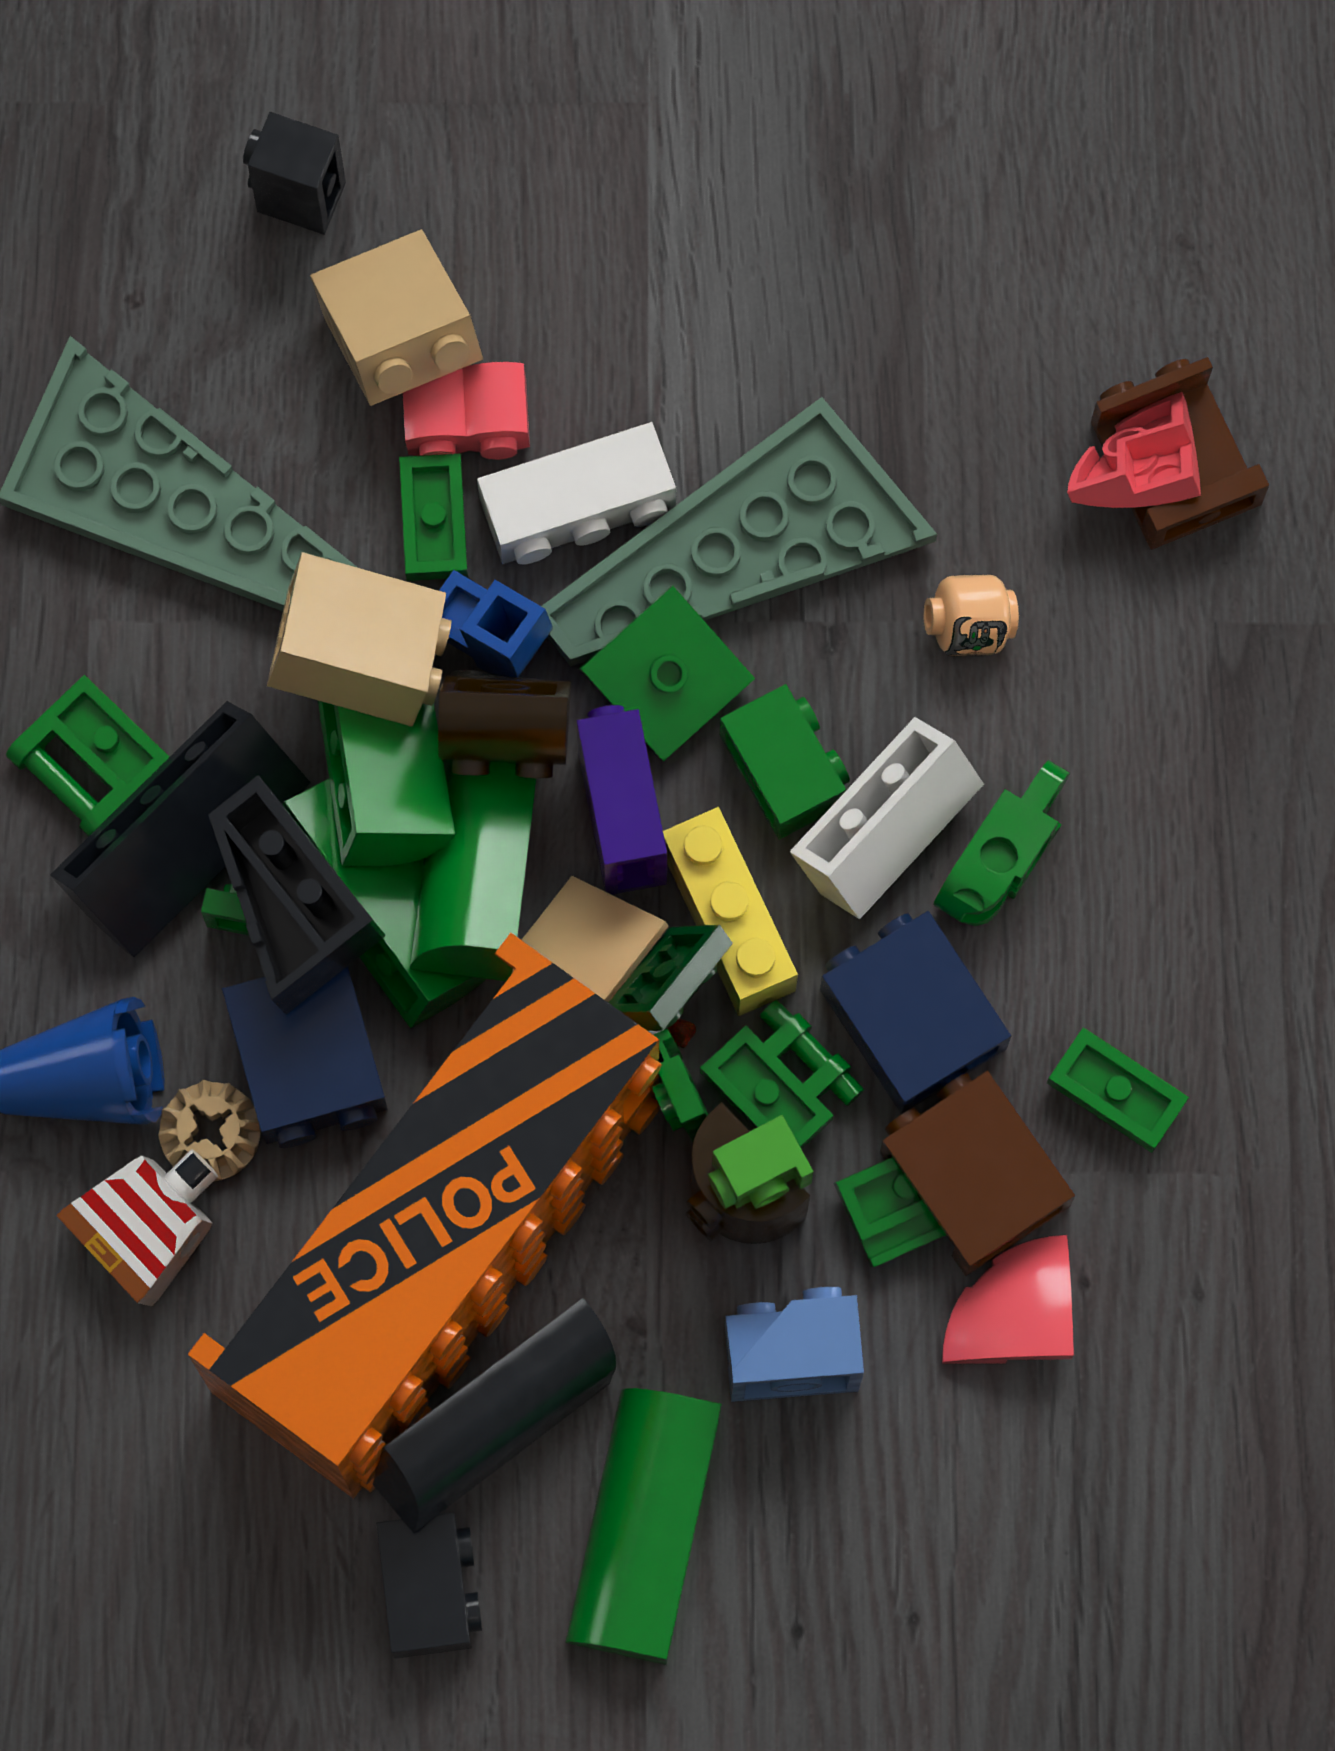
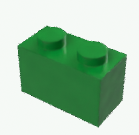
(784, 760)

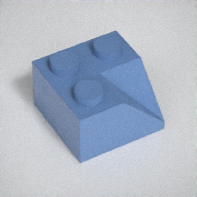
(796, 1351)

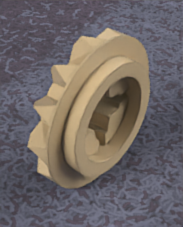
(214, 1099)

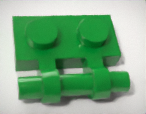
(764, 1088)

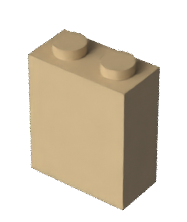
(396, 317)
(359, 640)

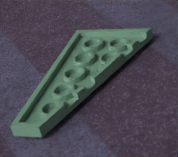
(149, 487)
(764, 526)

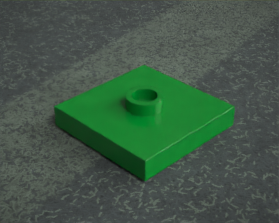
(669, 670)

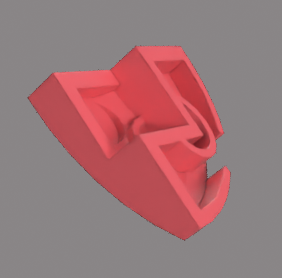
(1143, 463)
(1015, 1308)

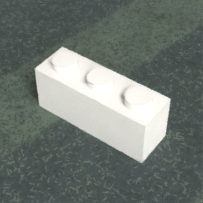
(577, 494)
(887, 817)

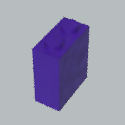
(621, 800)

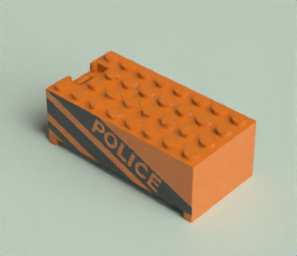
(441, 1223)

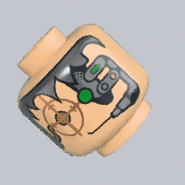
(972, 615)

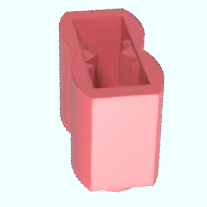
(469, 410)

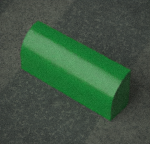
(386, 786)
(477, 880)
(392, 901)
(644, 1524)

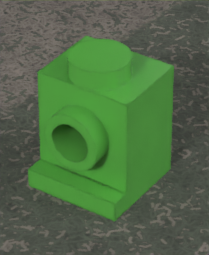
(759, 1166)

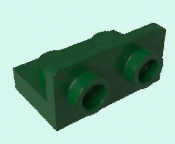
(671, 975)

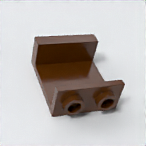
(1224, 478)
(977, 1169)

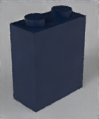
(913, 1009)
(307, 1064)

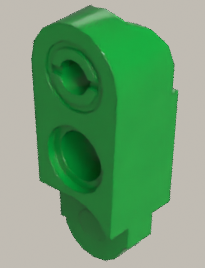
(1003, 850)

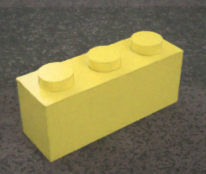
(724, 893)

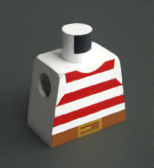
(143, 1222)

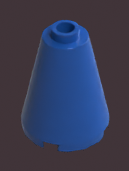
(87, 1069)

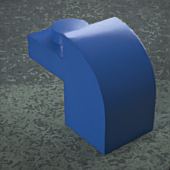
(494, 624)

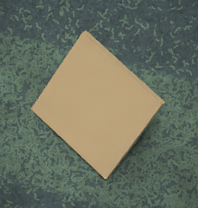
(594, 936)

